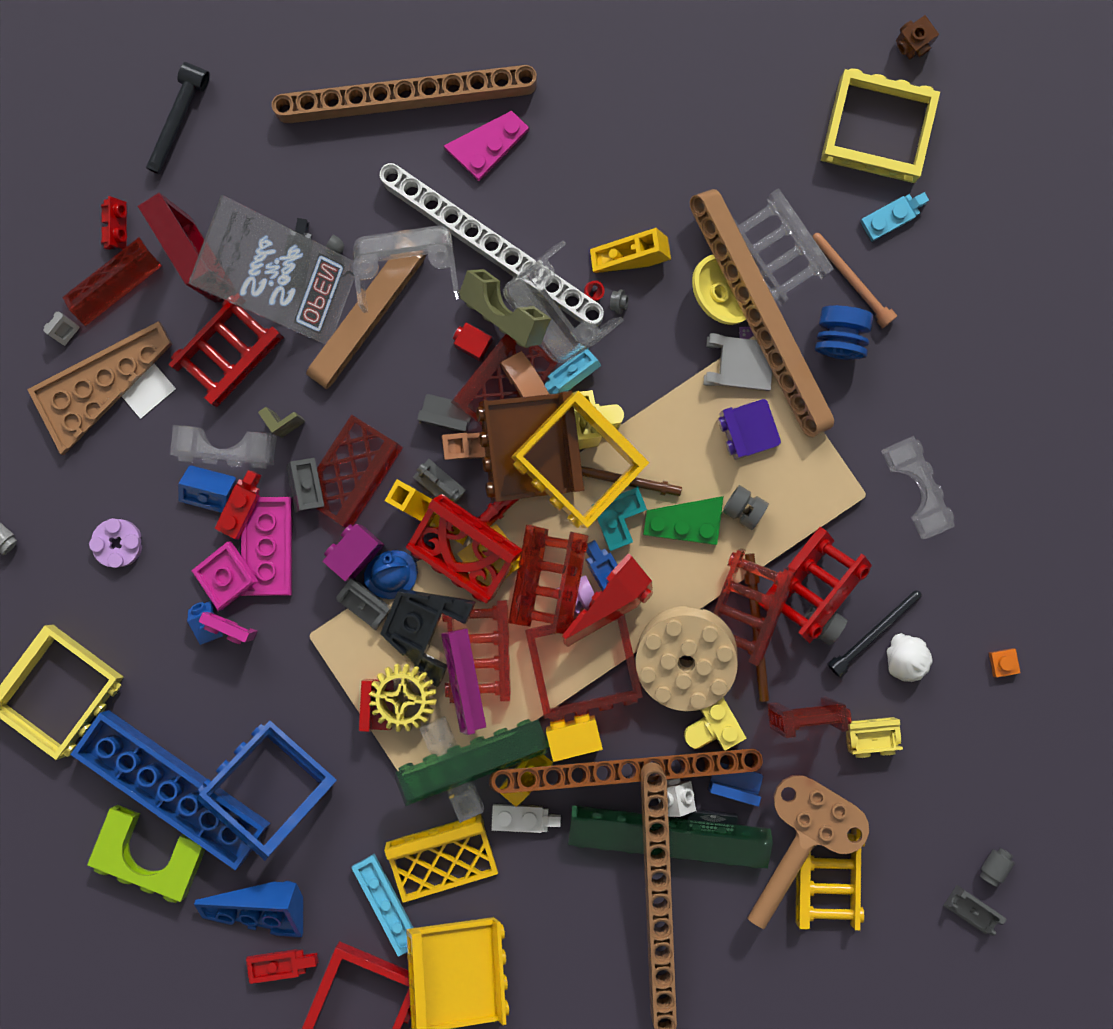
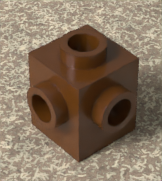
(916, 37)

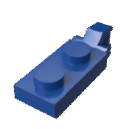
(600, 563)

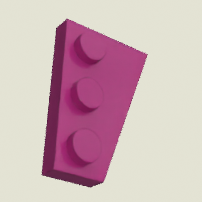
(488, 144)

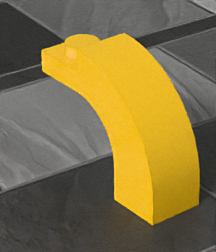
(414, 504)

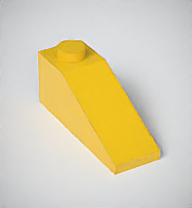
(631, 252)

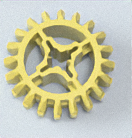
(392, 696)

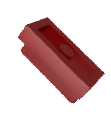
(367, 720)

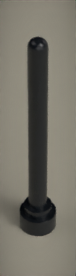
(841, 663)

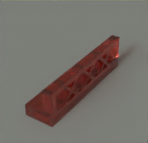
(112, 283)

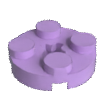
(102, 545)

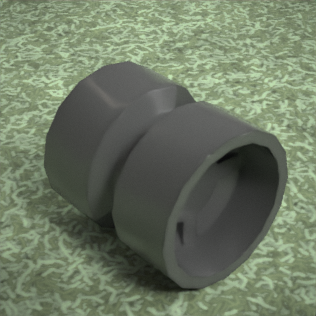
(738, 502)
(831, 629)

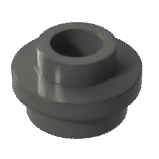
(619, 301)

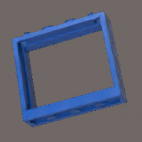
(242, 752)

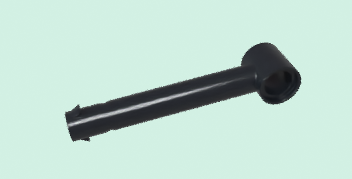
(192, 79)

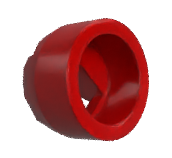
(598, 293)

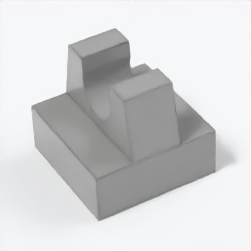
(61, 328)

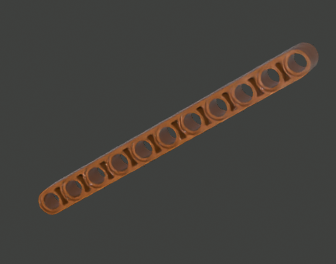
(614, 768)

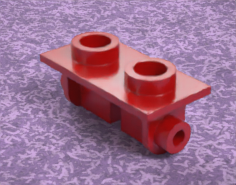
(115, 214)

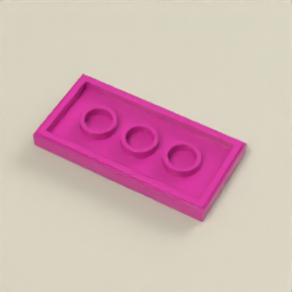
(268, 546)

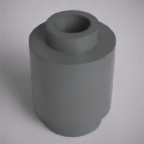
(997, 866)

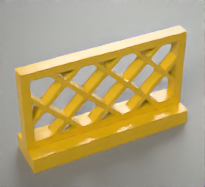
(434, 838)

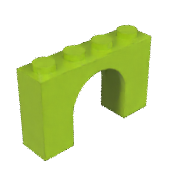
(113, 857)

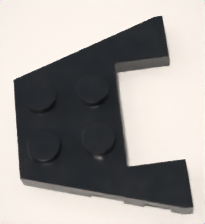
(414, 622)

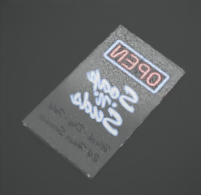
(273, 271)

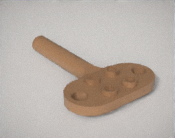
(819, 820)

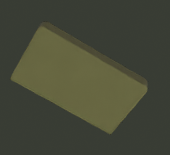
(278, 426)

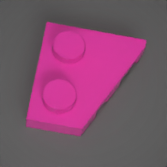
(236, 633)

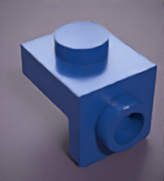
(194, 615)

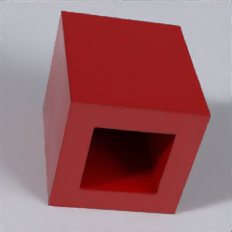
(472, 341)

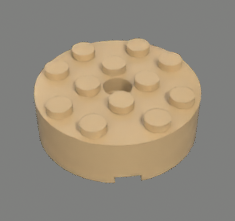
(681, 682)

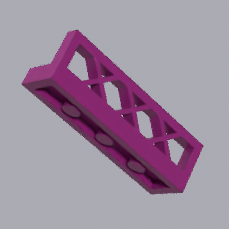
(463, 681)

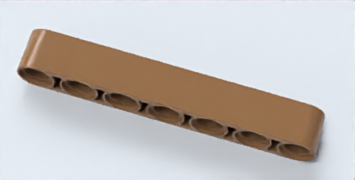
(359, 325)

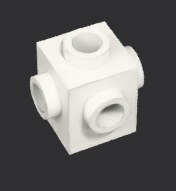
(680, 797)

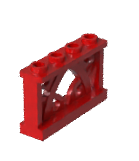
(446, 564)

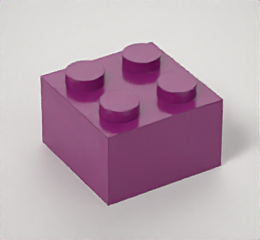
(352, 552)

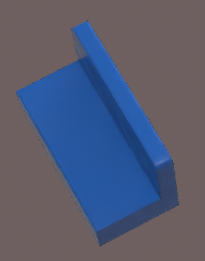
(205, 488)
(737, 786)

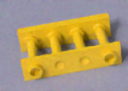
(807, 888)

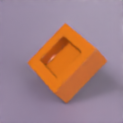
(1004, 662)

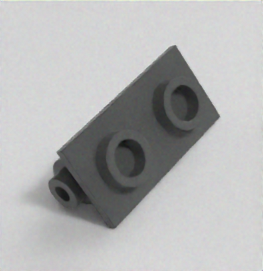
(438, 481)

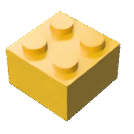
(573, 737)

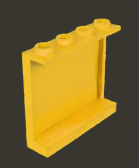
(457, 974)

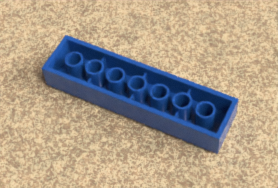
(165, 786)

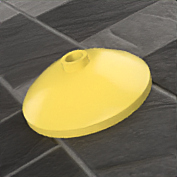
(715, 293)

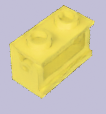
(874, 736)

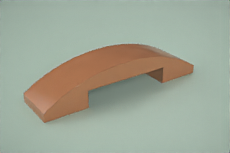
(523, 376)
(462, 446)

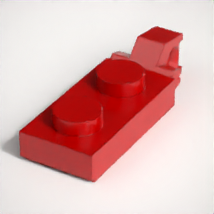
(239, 506)
(279, 965)

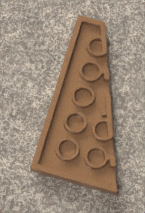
(87, 390)

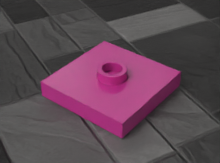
(224, 576)

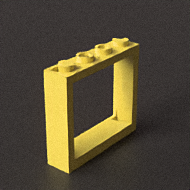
(869, 162)
(24, 667)

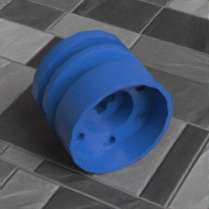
(844, 328)

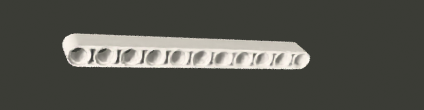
(483, 237)

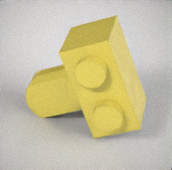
(587, 435)
(716, 724)

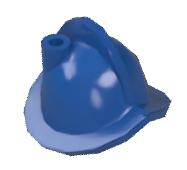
(390, 573)

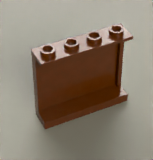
(508, 426)

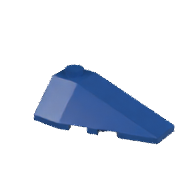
(267, 905)

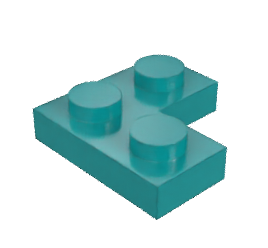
(612, 518)

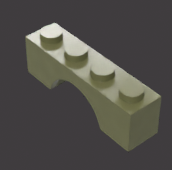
(483, 294)

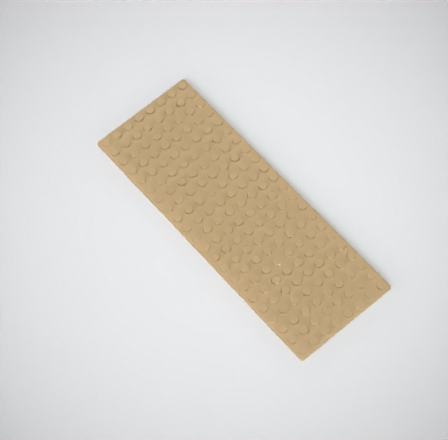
(685, 446)

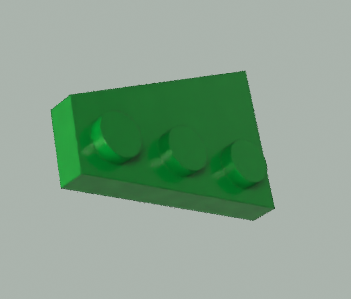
(687, 521)

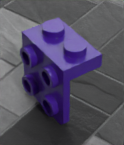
(749, 429)

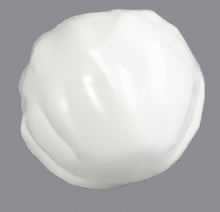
(908, 658)

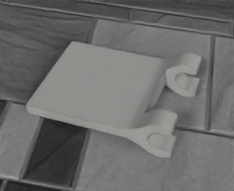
(740, 364)

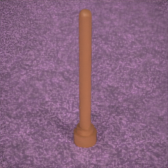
(883, 314)

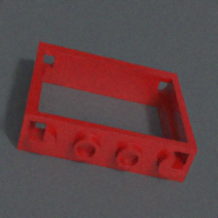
(366, 961)

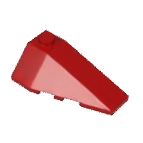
(624, 592)

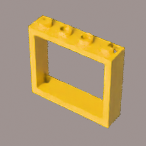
(609, 433)

